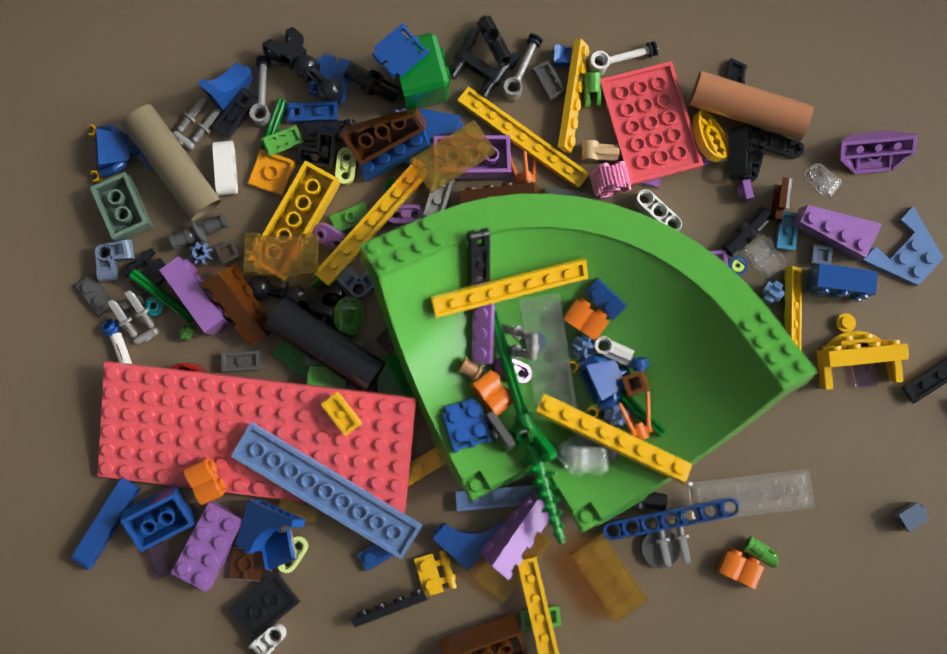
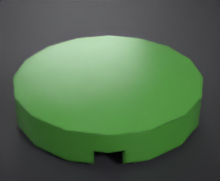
(349, 315)

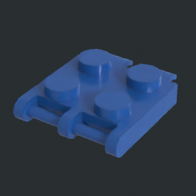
(399, 52)
(331, 69)
(466, 424)

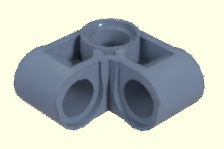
(107, 267)
(351, 280)

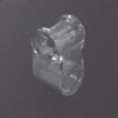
(823, 181)

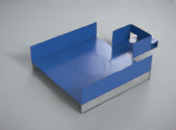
(279, 549)

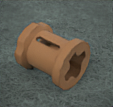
(469, 369)

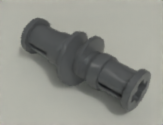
(198, 231)

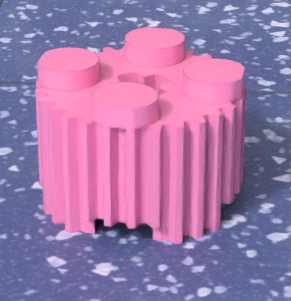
(610, 179)

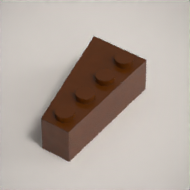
(381, 134)
(473, 194)
(238, 303)

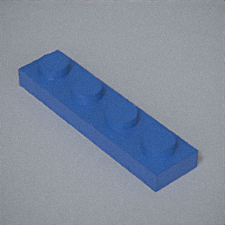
(395, 156)

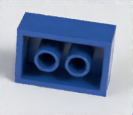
(841, 282)
(158, 517)

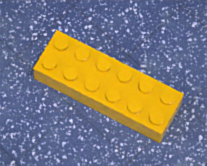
(303, 203)

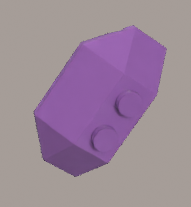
(877, 150)

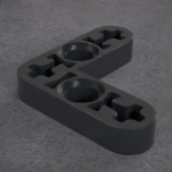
(766, 145)

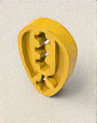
(710, 136)

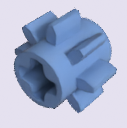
(199, 258)
(772, 292)
(583, 346)
(614, 416)

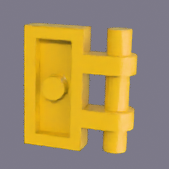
(429, 574)

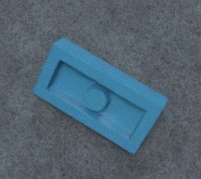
(786, 234)

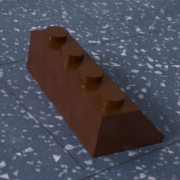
(492, 637)

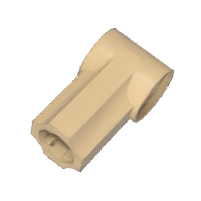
(594, 152)

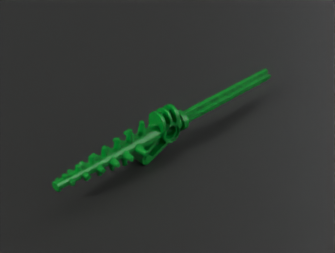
(537, 446)

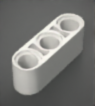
(225, 168)
(655, 203)

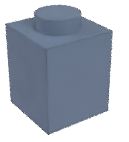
(910, 516)

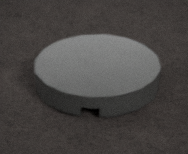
(651, 550)

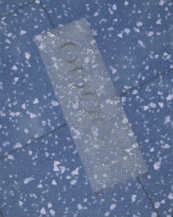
(552, 368)
(757, 492)

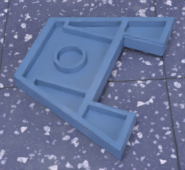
(914, 257)

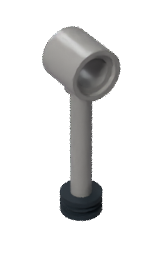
(534, 42)
(263, 63)

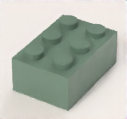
(121, 207)

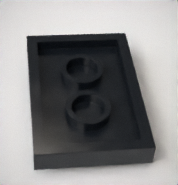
(264, 605)

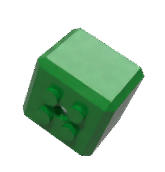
(429, 79)

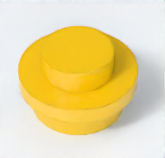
(845, 322)

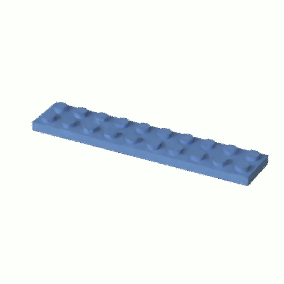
(326, 490)

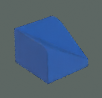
(561, 56)

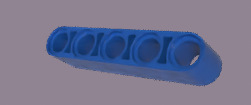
(105, 524)

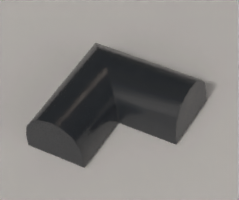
(324, 151)

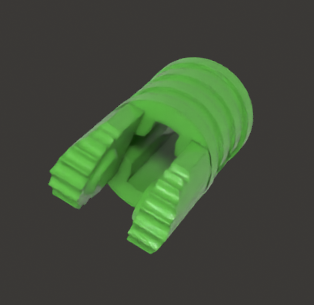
(592, 84)
(760, 551)

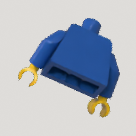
(111, 150)
(602, 380)

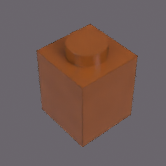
(636, 383)

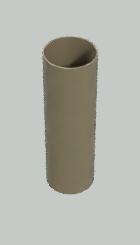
(170, 162)

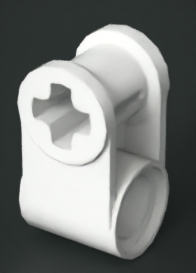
(266, 642)

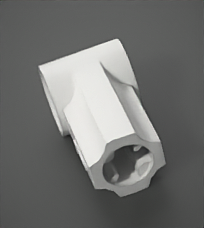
(615, 352)

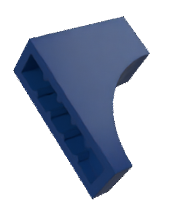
(225, 88)
(439, 125)
(260, 522)
(464, 545)

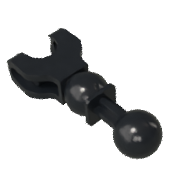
(295, 57)
(312, 299)

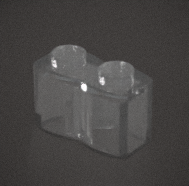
(764, 256)
(586, 459)

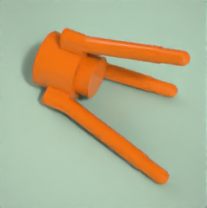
(524, 175)
(638, 430)

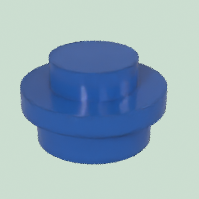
(110, 327)
(639, 363)

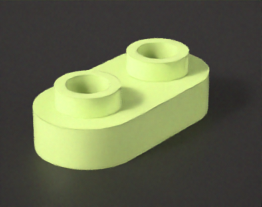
(345, 167)
(300, 553)

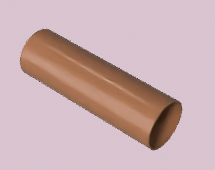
(751, 105)

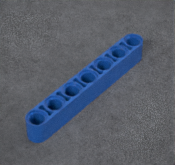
(678, 512)

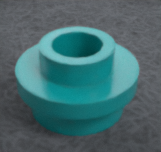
(159, 308)

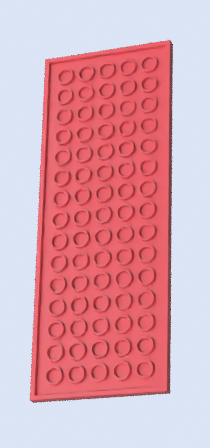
(171, 418)

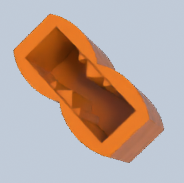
(586, 319)
(491, 392)
(205, 481)
(739, 568)

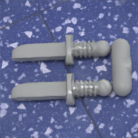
(203, 127)
(145, 336)
(516, 350)
(682, 543)

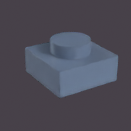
(821, 254)

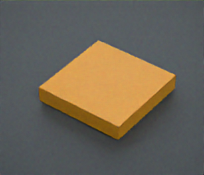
(271, 173)

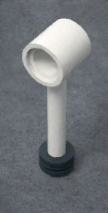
(650, 49)

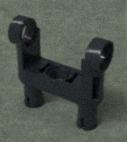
(465, 59)

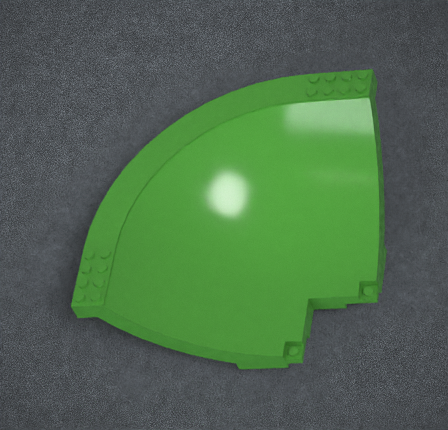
(704, 332)

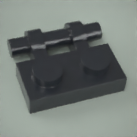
(152, 272)

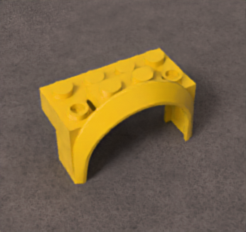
(877, 351)

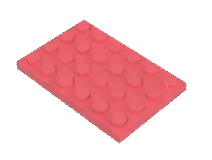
(651, 123)

